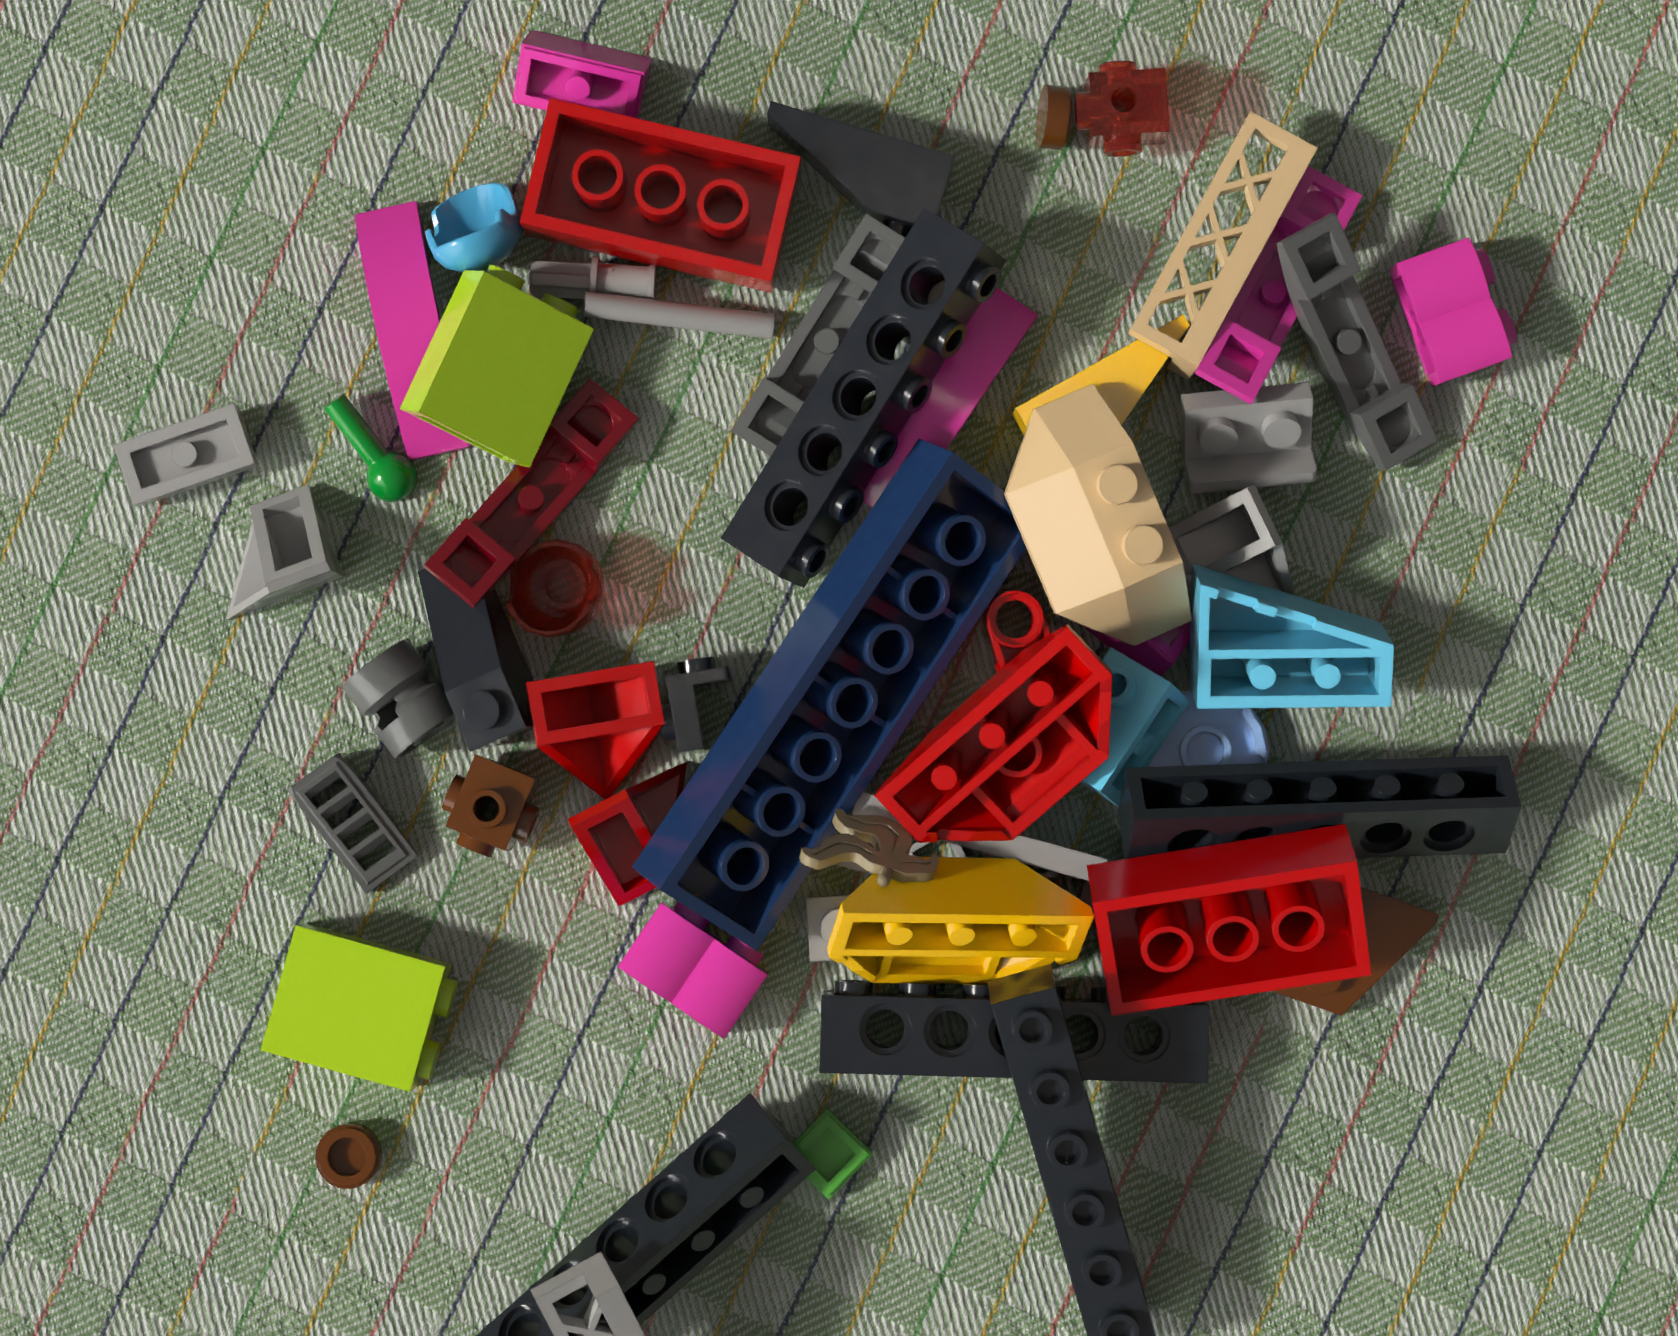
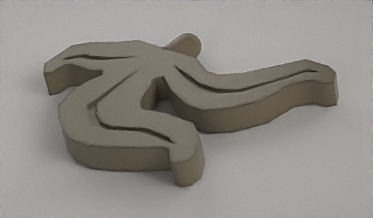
(888, 859)

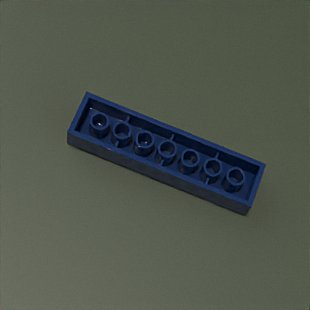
(836, 694)

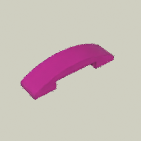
(1263, 309)
(403, 312)
(961, 381)

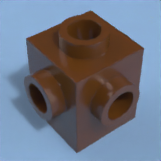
(512, 792)

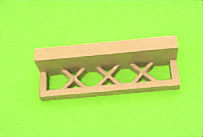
(1244, 253)

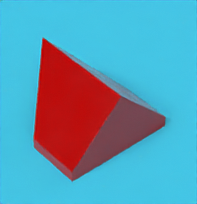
(597, 721)
(621, 828)

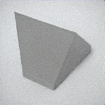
(1235, 540)
(283, 552)

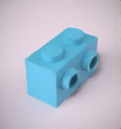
(1141, 719)

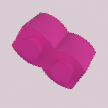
(1452, 311)
(694, 967)

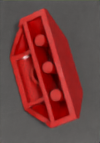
(1008, 747)

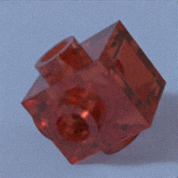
(1139, 93)

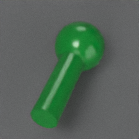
(389, 474)

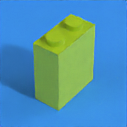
(498, 365)
(359, 1007)

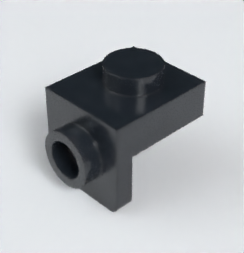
(681, 713)

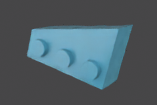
(1281, 649)

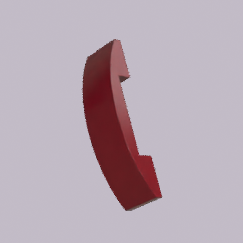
(534, 497)

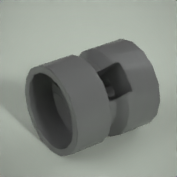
(401, 698)

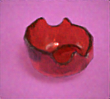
(556, 589)

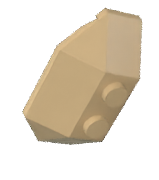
(1095, 522)

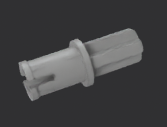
(573, 278)

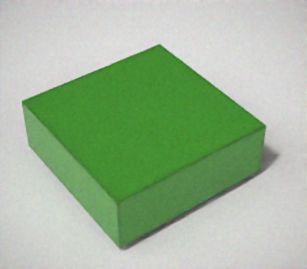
(833, 1152)

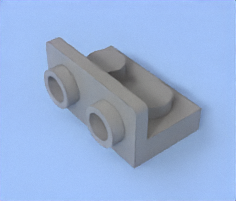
(1246, 444)

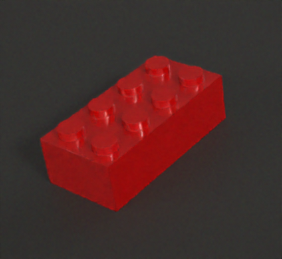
(661, 195)
(1230, 919)

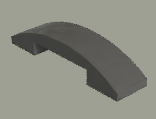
(818, 335)
(1348, 346)

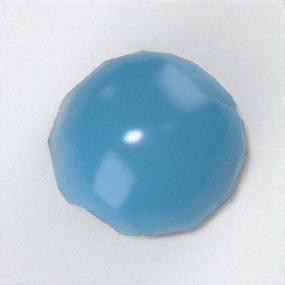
(475, 228)

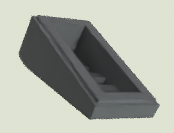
(319, 779)

